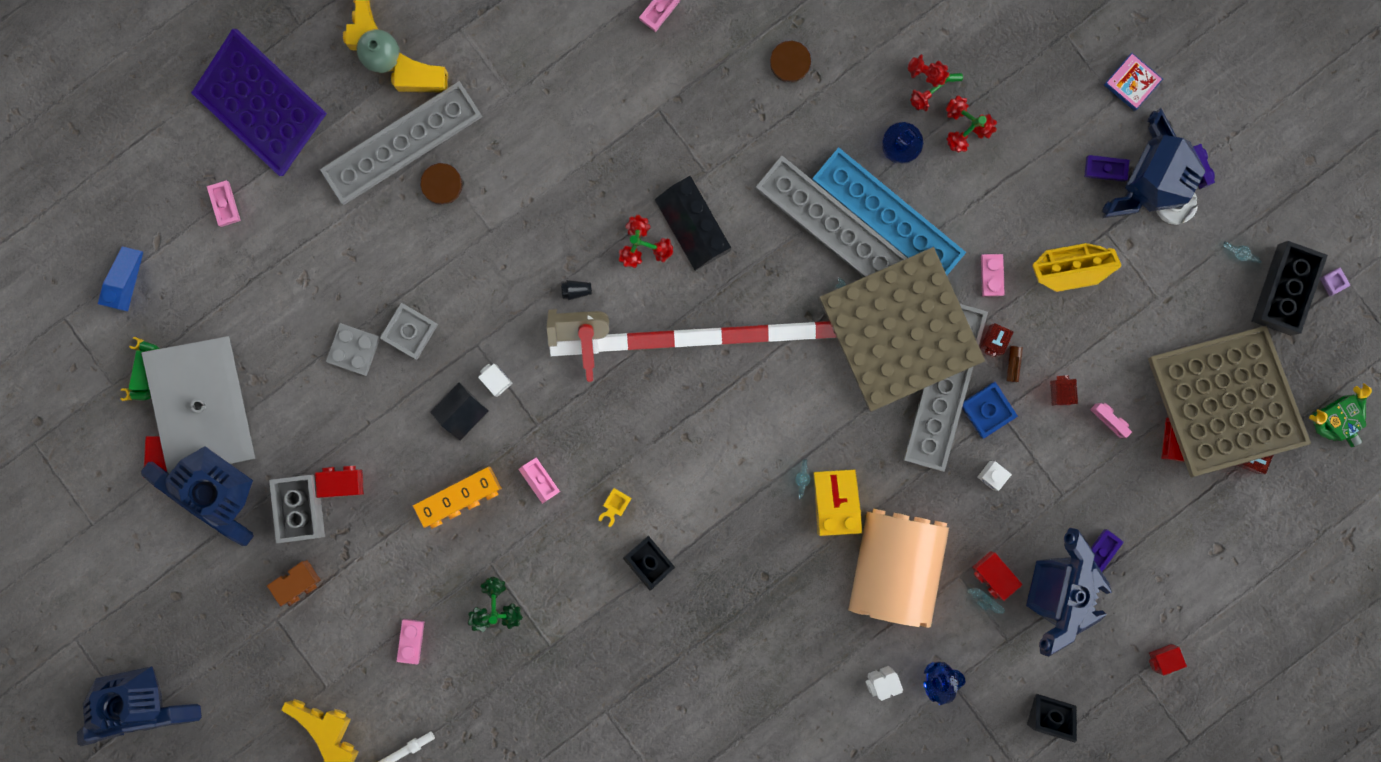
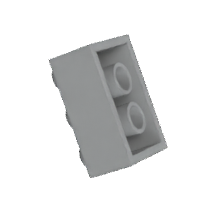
(296, 509)

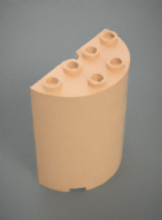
(899, 568)

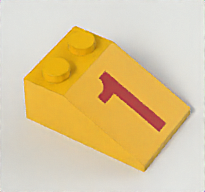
(837, 503)

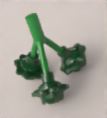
(480, 619)

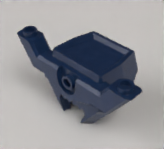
(1164, 174)
(206, 489)
(1066, 592)
(129, 704)

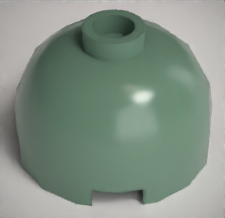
(377, 50)

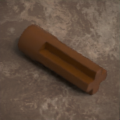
(1014, 364)

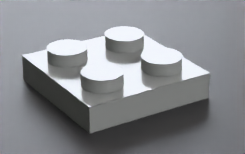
(409, 331)
(353, 349)

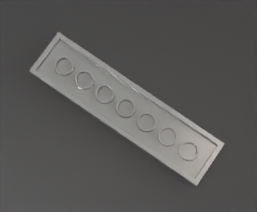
(401, 143)
(827, 219)
(941, 408)

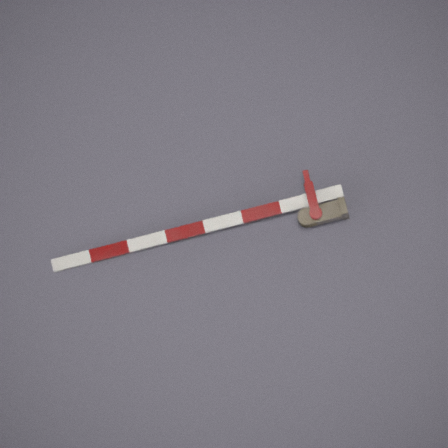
(588, 334)

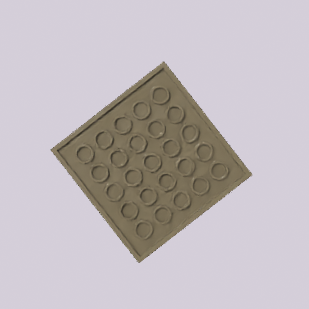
(901, 329)
(1228, 401)

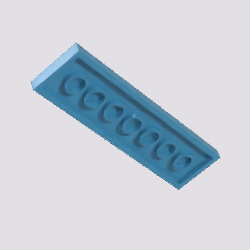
(884, 210)

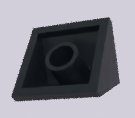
(459, 411)
(648, 563)
(1053, 718)

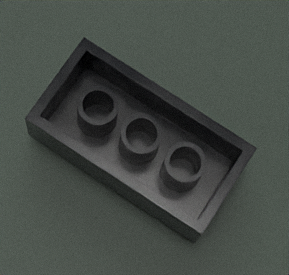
(1289, 288)

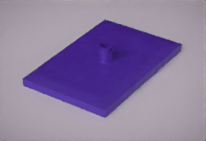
(258, 102)

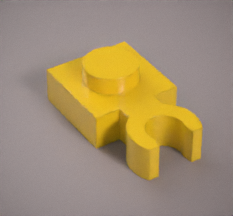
(616, 504)

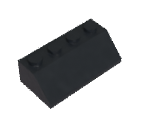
(692, 223)

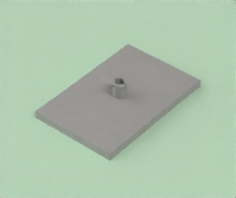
(198, 401)

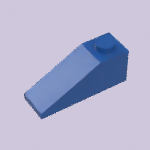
(121, 279)

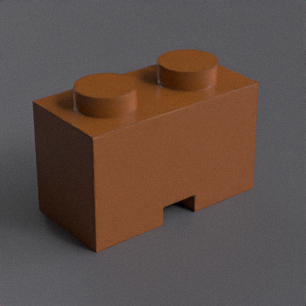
(288, 588)

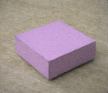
(1334, 281)

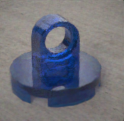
(902, 142)
(942, 682)

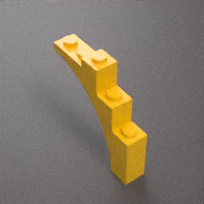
(409, 74)
(325, 730)

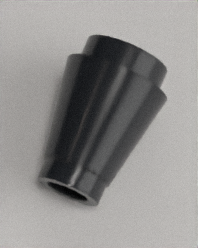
(575, 289)

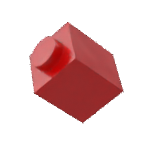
(1167, 660)

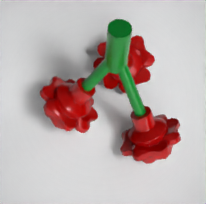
(936, 75)
(981, 125)
(638, 227)

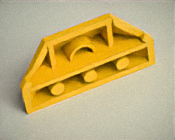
(1075, 266)

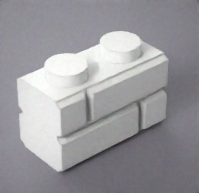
(884, 683)

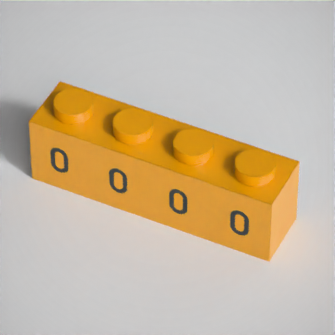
(457, 497)

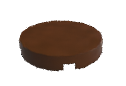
(790, 61)
(441, 183)

